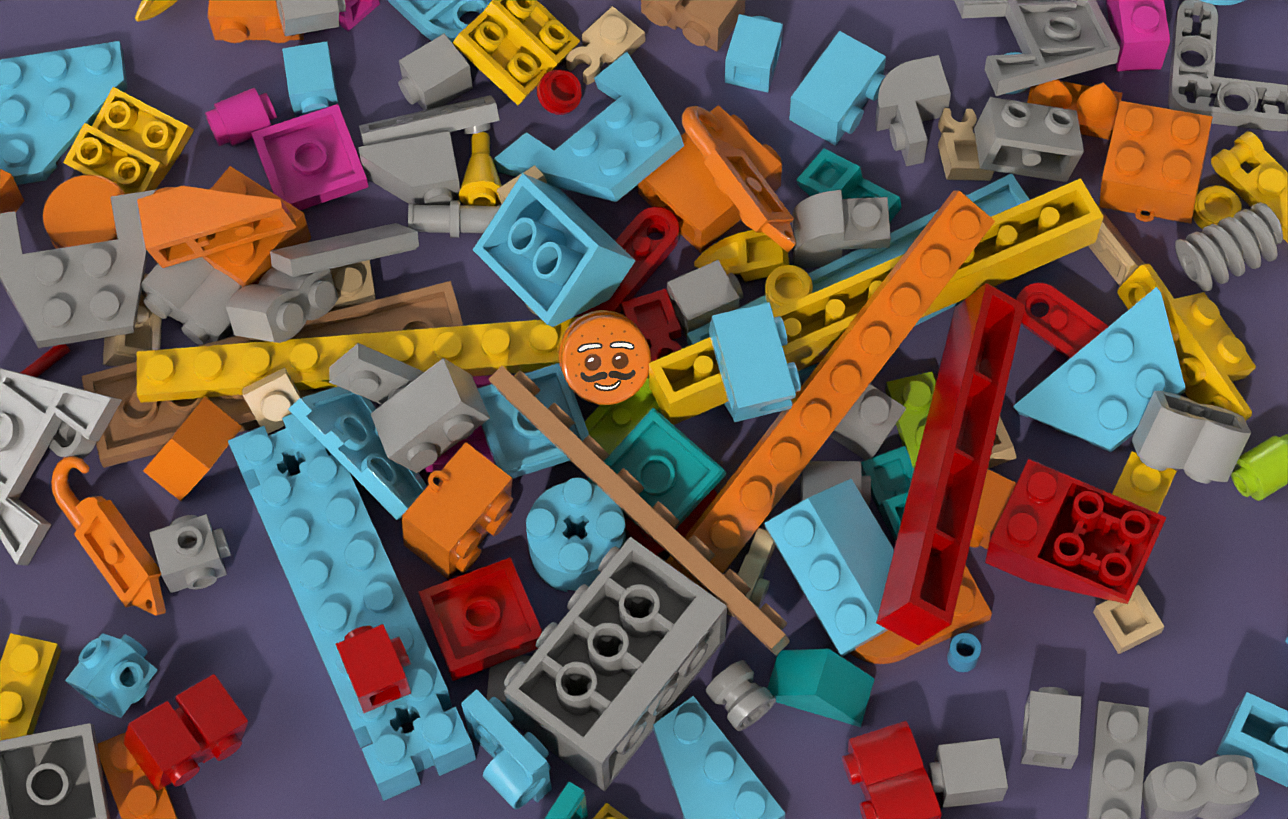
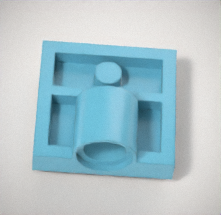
(518, 762)

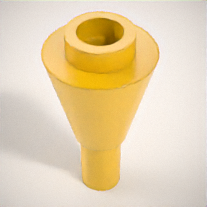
(481, 177)

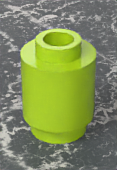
(1262, 468)

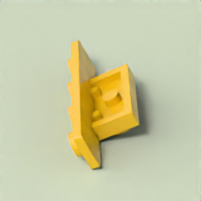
(1203, 342)

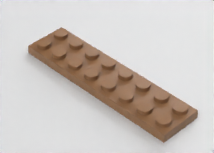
(145, 427)

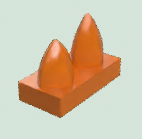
(1094, 105)

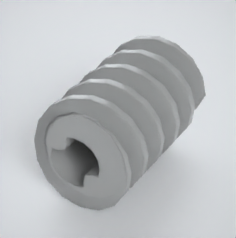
(1230, 245)

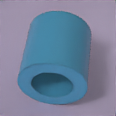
(968, 642)

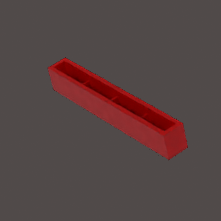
(951, 466)

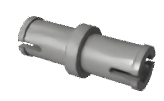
(450, 218)

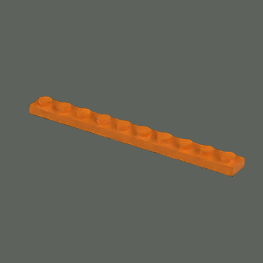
(839, 380)

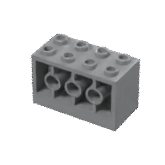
(628, 650)

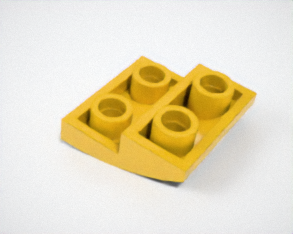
(515, 45)
(129, 144)

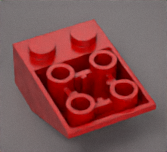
(1073, 536)

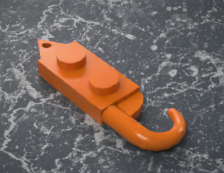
(740, 179)
(109, 542)

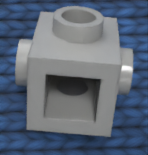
(190, 553)

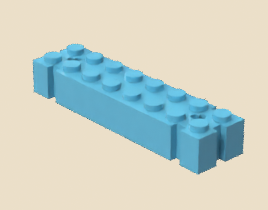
(345, 584)

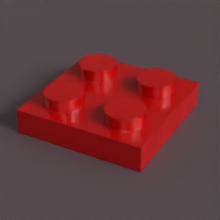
(481, 618)

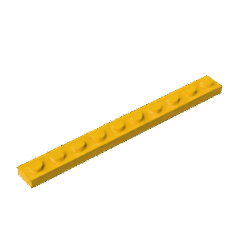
(231, 367)

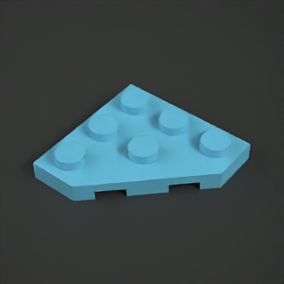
(49, 100)

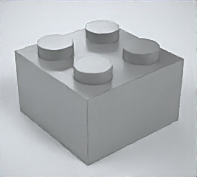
(53, 776)

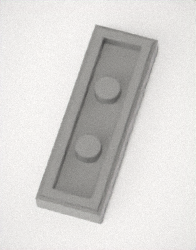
(344, 249)

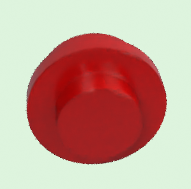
(559, 92)

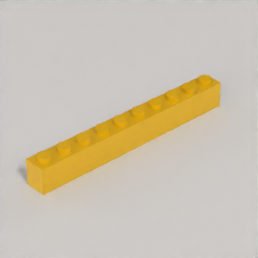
(1016, 243)

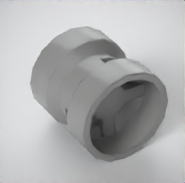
(743, 699)

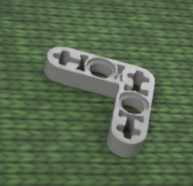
(1203, 82)

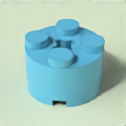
(568, 511)

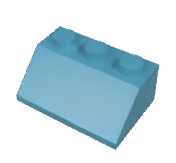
(552, 252)
(837, 561)

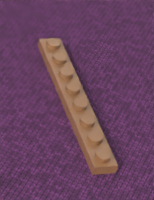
(655, 520)

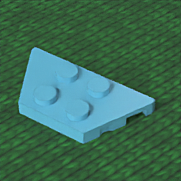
(1111, 379)

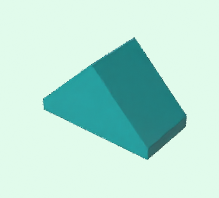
(821, 684)

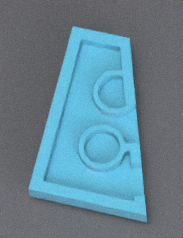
(348, 432)
(708, 770)

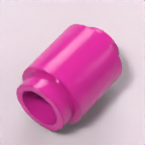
(239, 116)

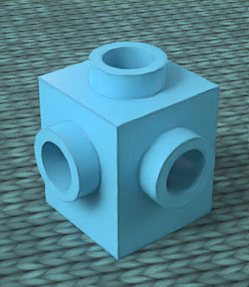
(112, 673)

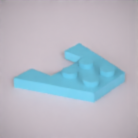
(609, 151)

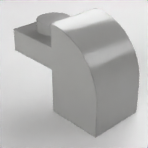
(908, 97)
(829, 224)

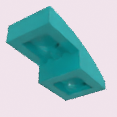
(834, 173)
(890, 485)

